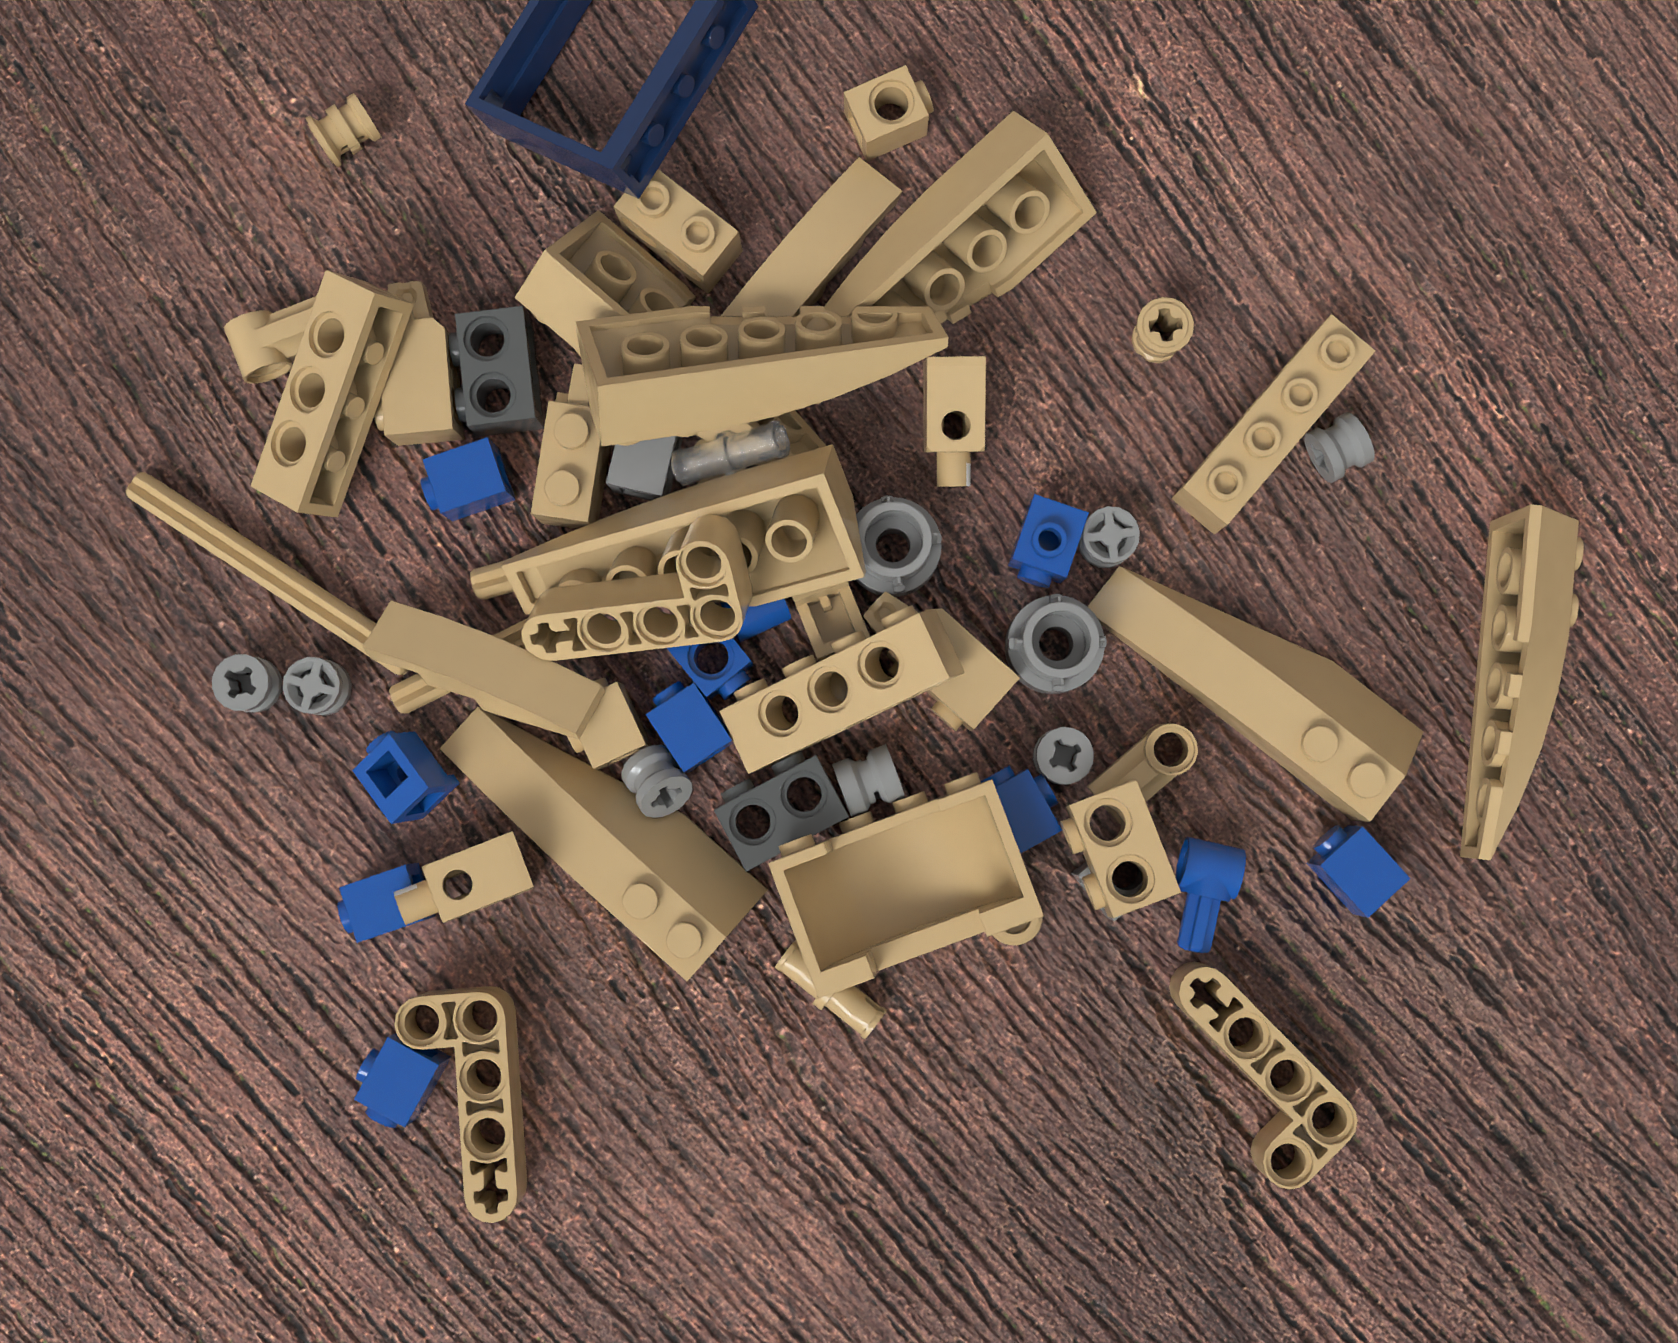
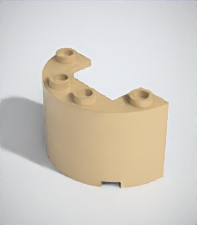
(903, 884)

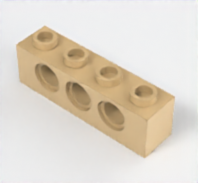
(331, 395)
(1273, 424)
(924, 663)

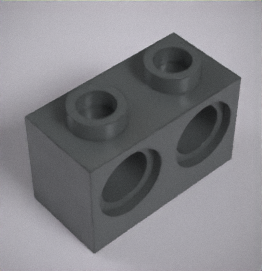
(510, 369)
(785, 820)

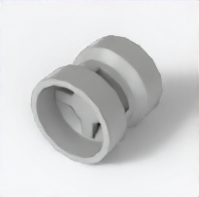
(868, 780)

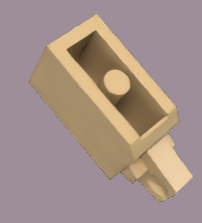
(422, 381)
(570, 461)
(968, 696)

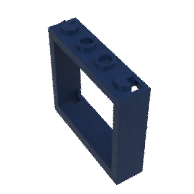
(655, 113)

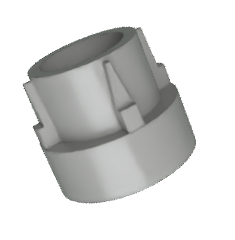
(920, 531)
(1079, 627)

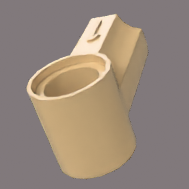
(268, 341)
(1142, 764)

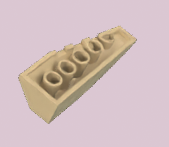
(973, 228)
(607, 274)
(707, 373)
(789, 515)
(1518, 664)
(1269, 690)
(647, 871)

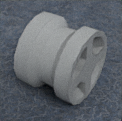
(1339, 447)
(1117, 525)
(304, 683)
(259, 689)
(1049, 753)
(656, 781)

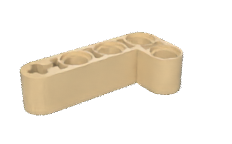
(570, 621)
(1256, 1060)
(474, 1098)

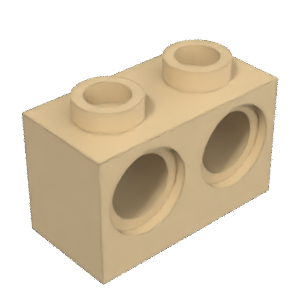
(681, 231)
(1135, 843)

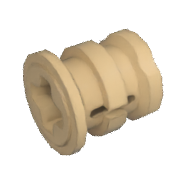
(343, 129)
(1173, 318)

